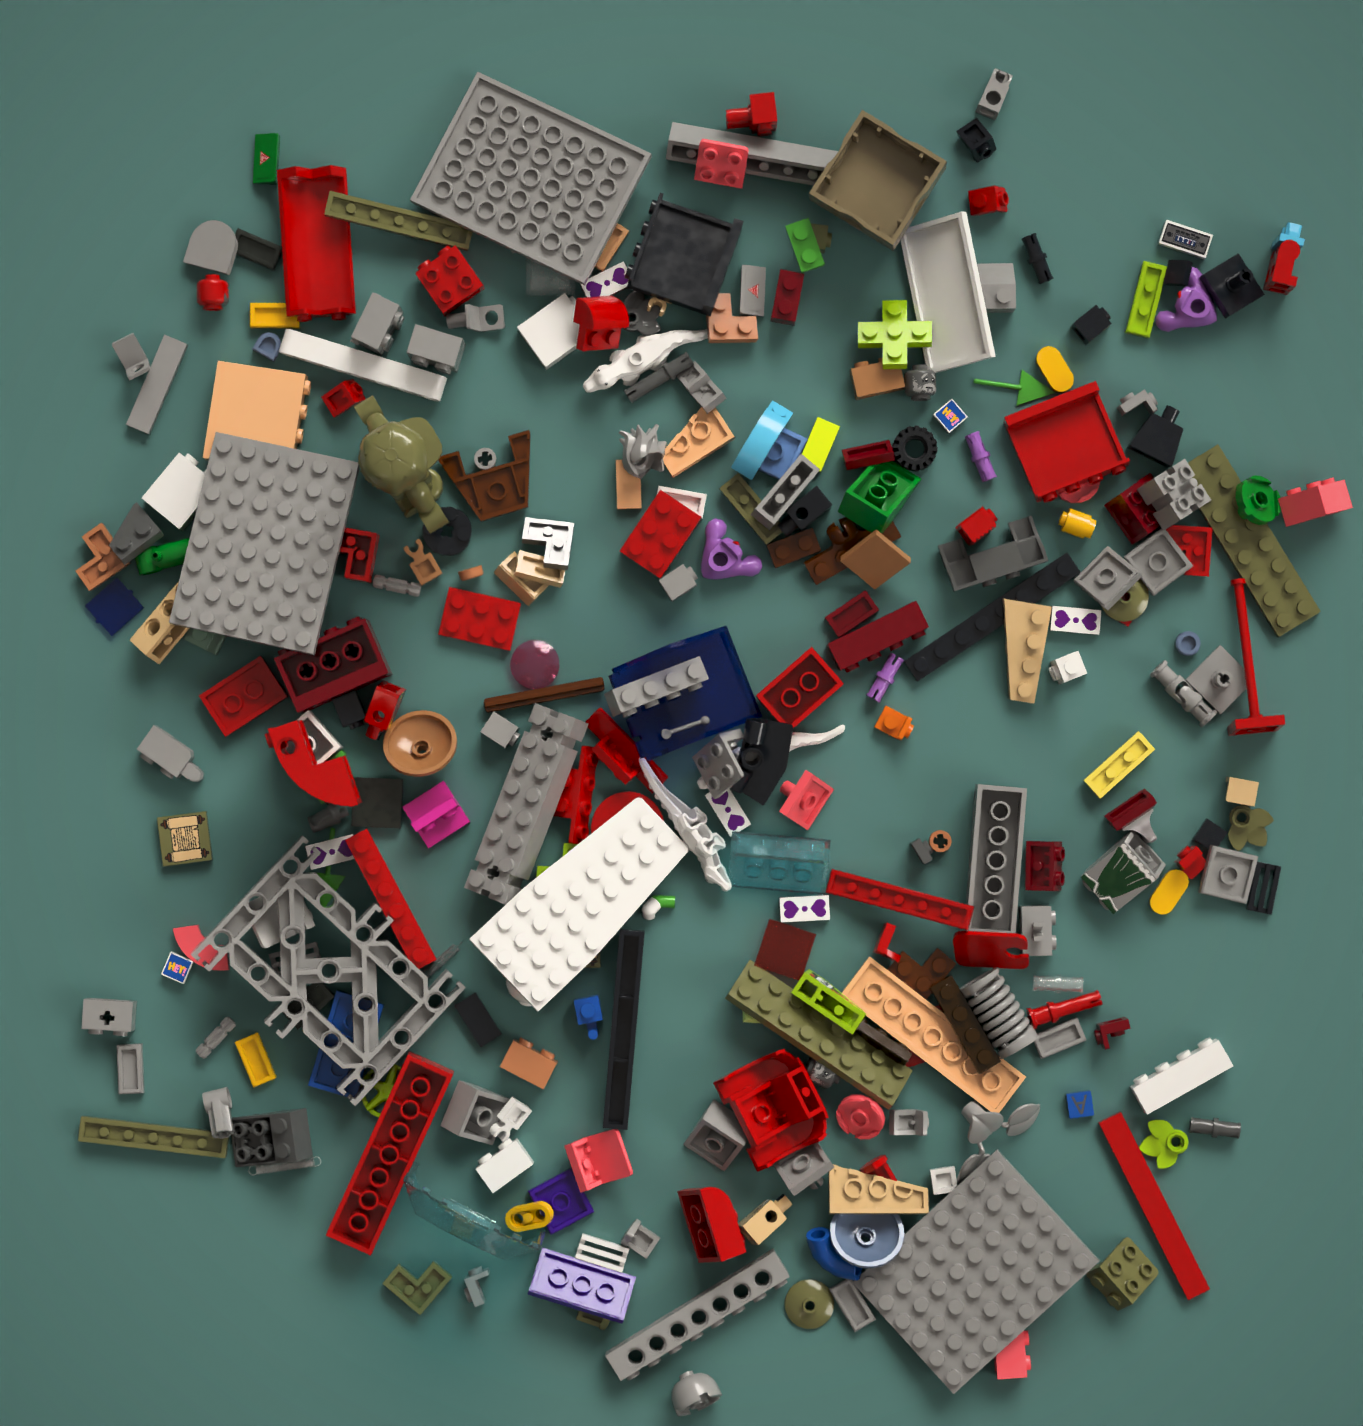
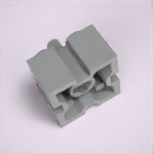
(1174, 494)

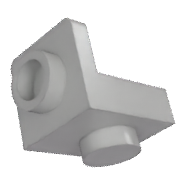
(1132, 401)
(908, 1122)
(473, 1291)

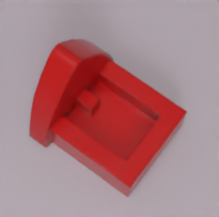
(883, 943)
(879, 1167)

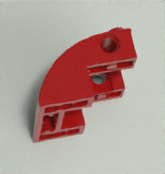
(326, 781)

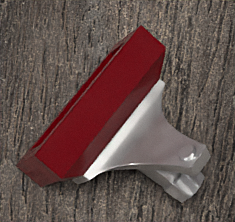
(1134, 815)

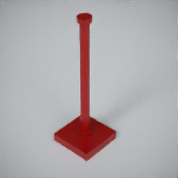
(1255, 722)

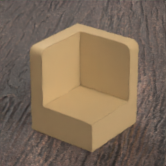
(1241, 791)

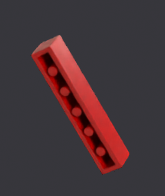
(390, 898)

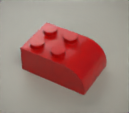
(712, 1224)

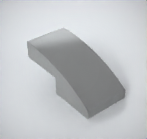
(701, 387)

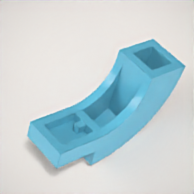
(761, 440)

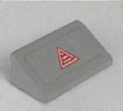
(752, 291)

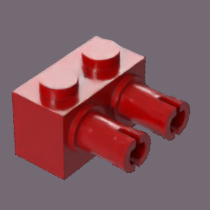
(758, 116)

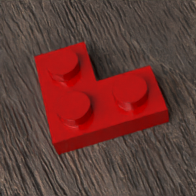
(1197, 546)

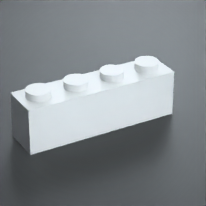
(1181, 1075)

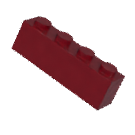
(877, 636)

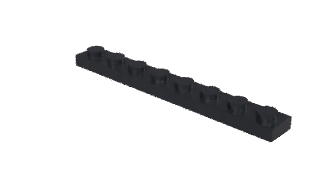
(990, 617)

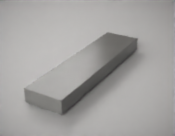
(157, 384)

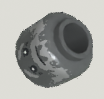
(920, 383)
(820, 1074)

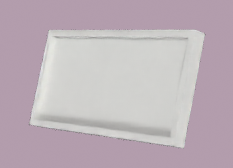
(948, 291)

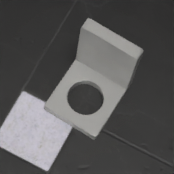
(131, 356)

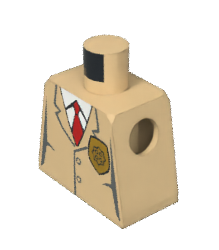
(755, 1225)

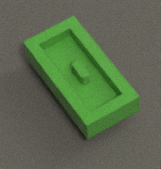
(804, 245)

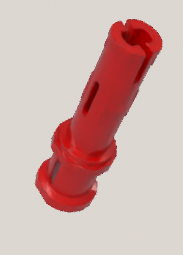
(1053, 1011)

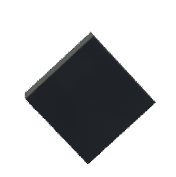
(1178, 272)
(1209, 834)

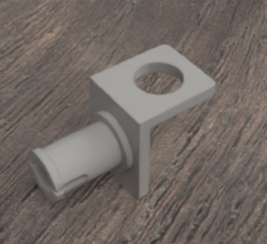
(475, 318)

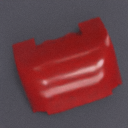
(774, 1106)

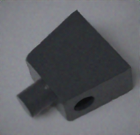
(1158, 437)
(813, 503)

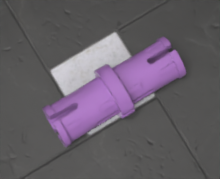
(980, 456)
(885, 677)

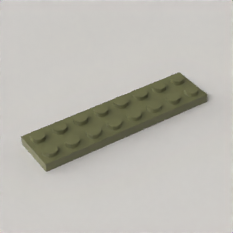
(1252, 547)
(816, 1035)

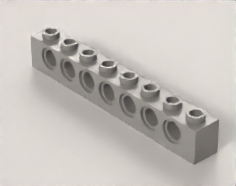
(629, 1369)

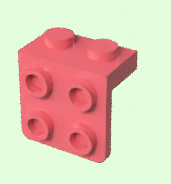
(721, 163)
(598, 1159)

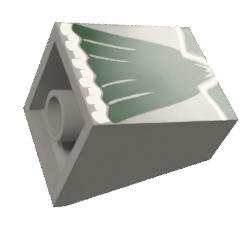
(1123, 871)

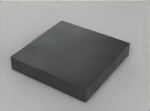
(380, 803)

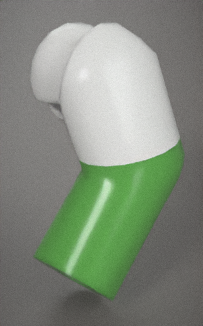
(656, 902)

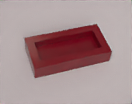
(868, 455)
(851, 613)

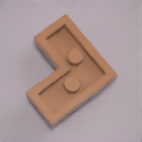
(726, 328)
(105, 562)

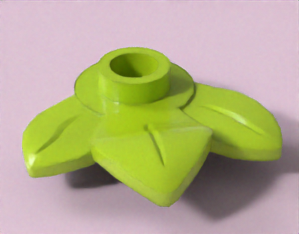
(1160, 1145)

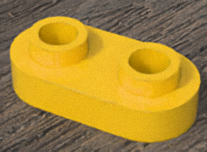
(531, 1216)

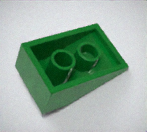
(878, 495)

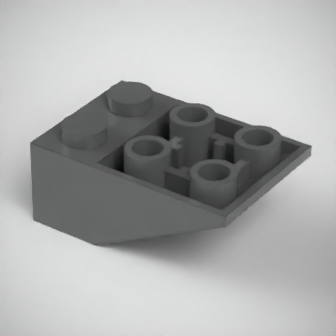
(271, 1138)

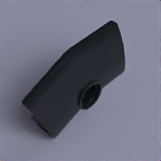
(772, 745)

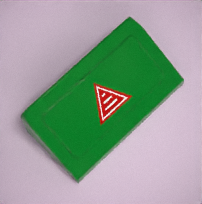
(266, 158)

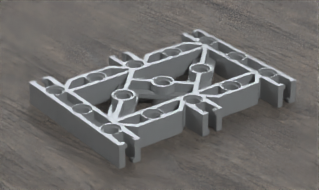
(299, 971)

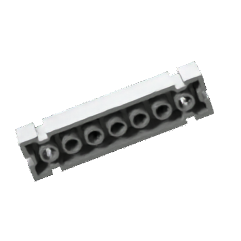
(526, 804)

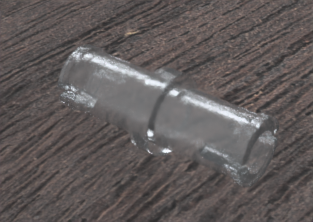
(1057, 984)

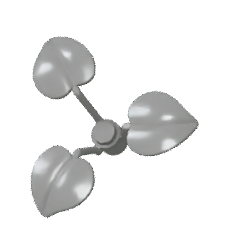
(985, 1123)

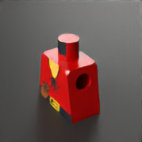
(387, 700)

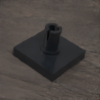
(1231, 286)

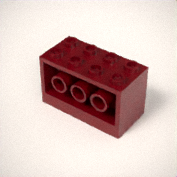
(348, 673)

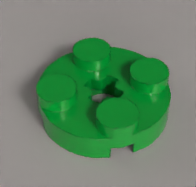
(1249, 507)

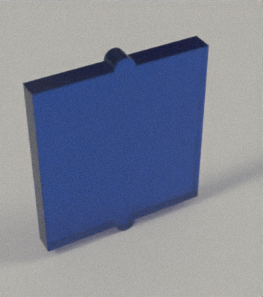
(114, 606)

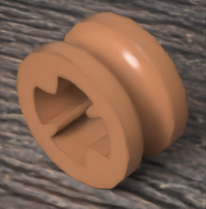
(945, 835)

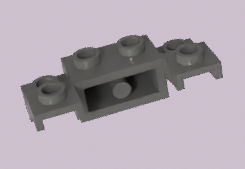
(1000, 561)

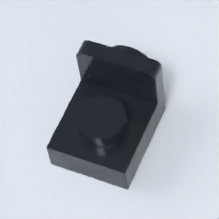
(977, 140)

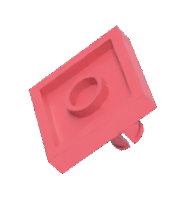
(805, 799)

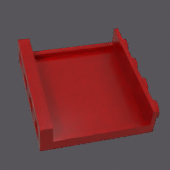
(1066, 443)

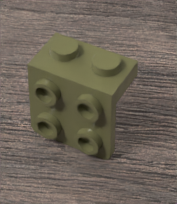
(1123, 1274)

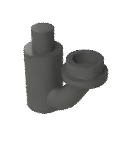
(327, 817)

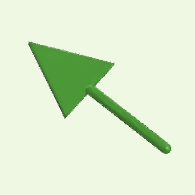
(1029, 388)
(332, 880)

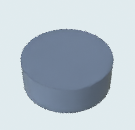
(1187, 643)

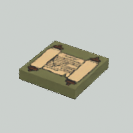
(184, 838)

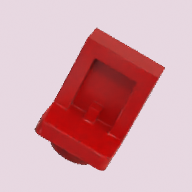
(988, 200)
(1190, 861)

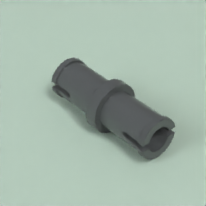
(1215, 1127)

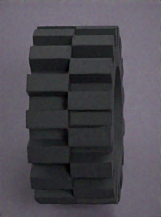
(922, 435)

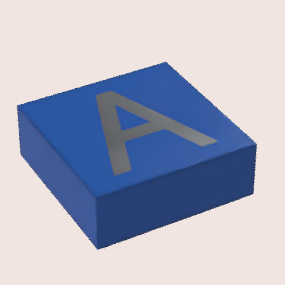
(1079, 1104)

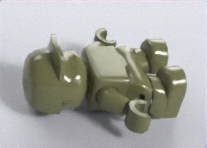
(400, 460)

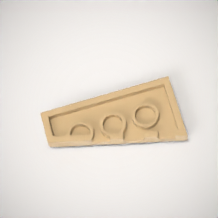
(1026, 636)
(871, 1194)

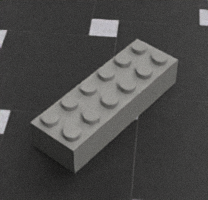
(995, 857)

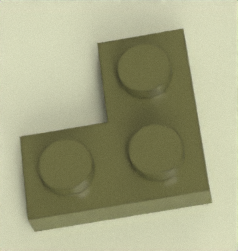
(417, 1292)

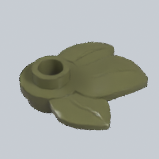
(1250, 829)

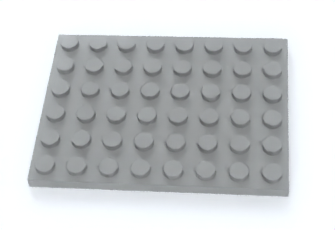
(531, 178)
(264, 543)
(977, 1271)

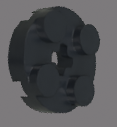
(461, 534)

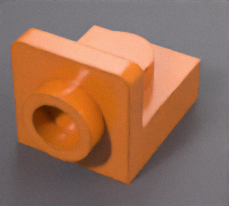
(894, 723)

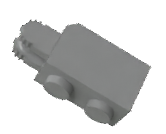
(170, 754)

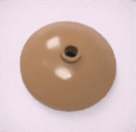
(416, 733)

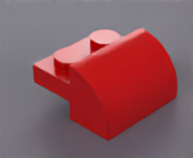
(600, 322)

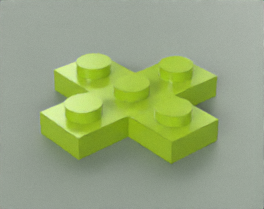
(894, 334)

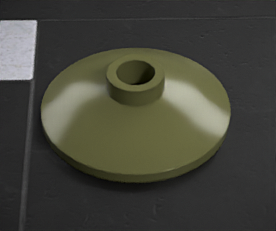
(1132, 608)
(807, 1291)

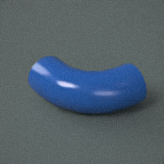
(826, 1256)

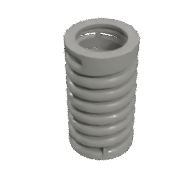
(993, 986)

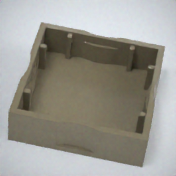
(877, 180)

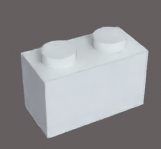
(504, 1165)

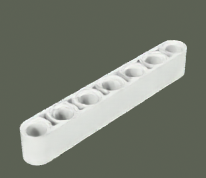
(362, 365)

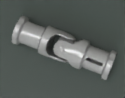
(1189, 700)

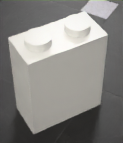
(552, 331)
(177, 491)

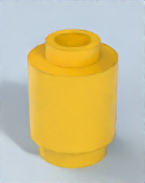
(1077, 523)

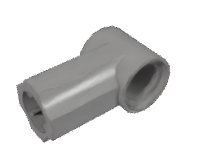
(218, 1106)

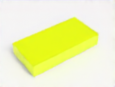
(820, 442)

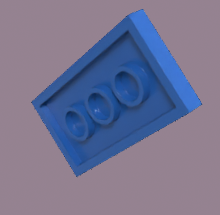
(326, 1072)

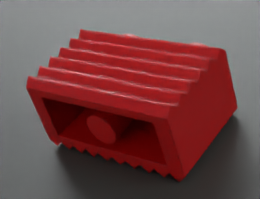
(977, 525)

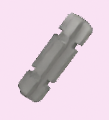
(397, 585)
(215, 1037)

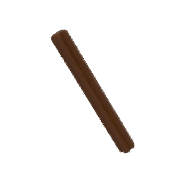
(544, 694)

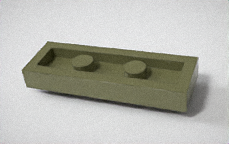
(745, 502)

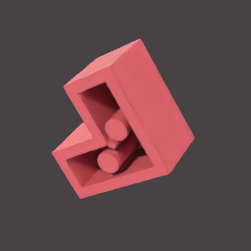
(1316, 501)

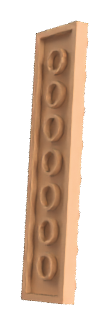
(928, 1034)

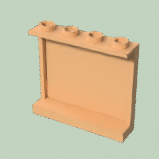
(257, 405)

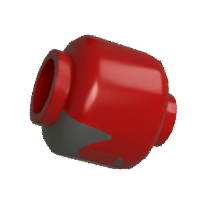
(212, 293)

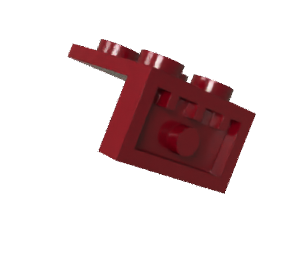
(1132, 512)

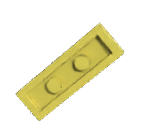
(1119, 764)

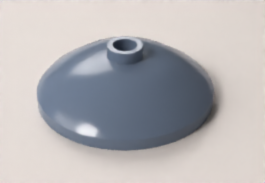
(883, 1231)

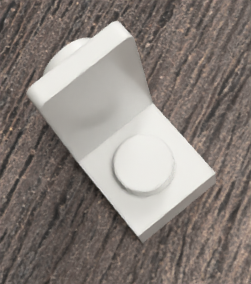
(1067, 668)

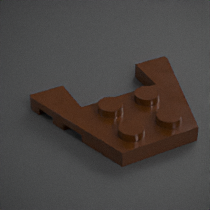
(496, 489)

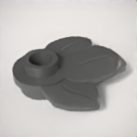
(645, 320)

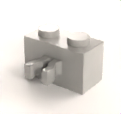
(1036, 926)

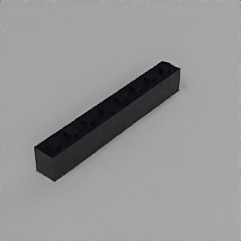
(623, 1029)

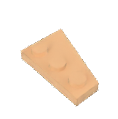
(696, 441)

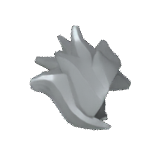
(642, 451)

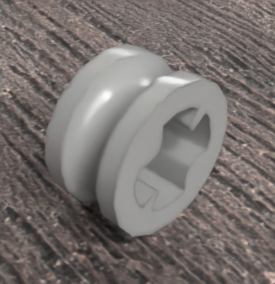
(479, 454)

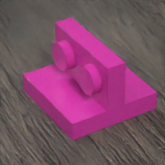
(436, 814)

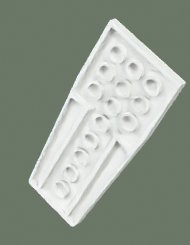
(579, 903)

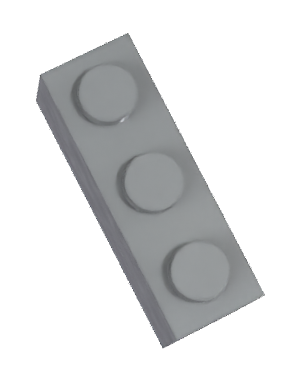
(785, 492)

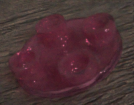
(534, 664)

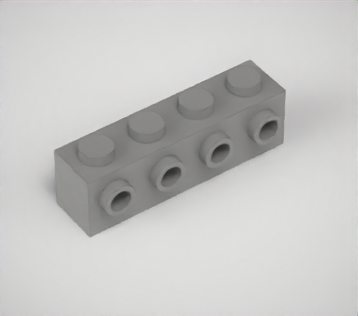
(656, 686)

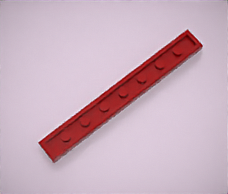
(1154, 1206)

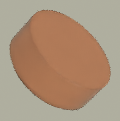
(471, 573)

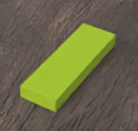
(1146, 299)

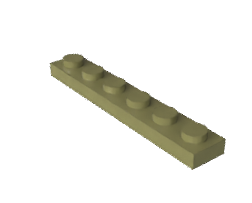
(397, 220)
(151, 1137)

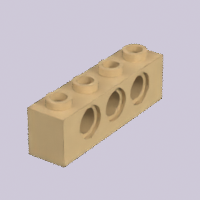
(156, 634)

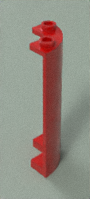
(315, 246)

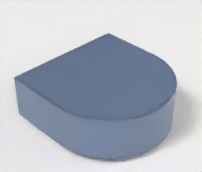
(268, 346)

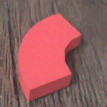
(189, 937)

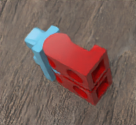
(1281, 263)

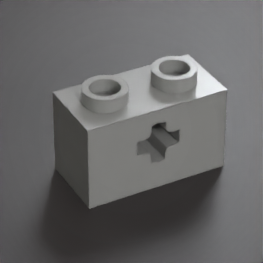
(96, 1008)

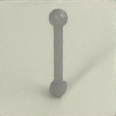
(666, 734)

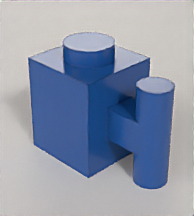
(588, 1012)

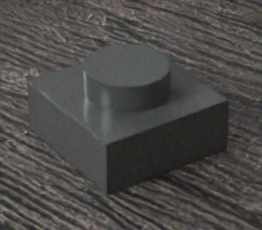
(922, 850)

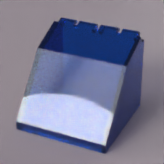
(723, 698)

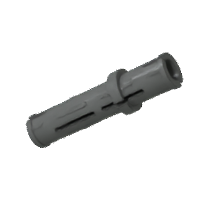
(659, 377)

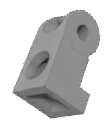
(994, 94)

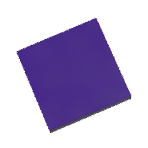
(565, 1199)

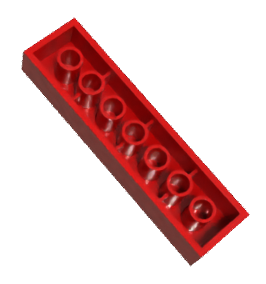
(389, 1153)

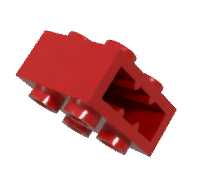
(449, 279)

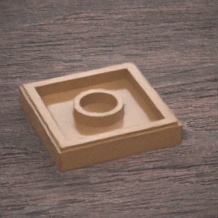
(875, 559)

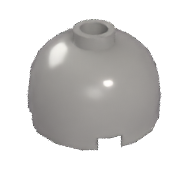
(694, 1392)

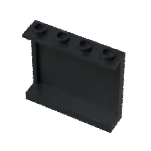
(683, 256)

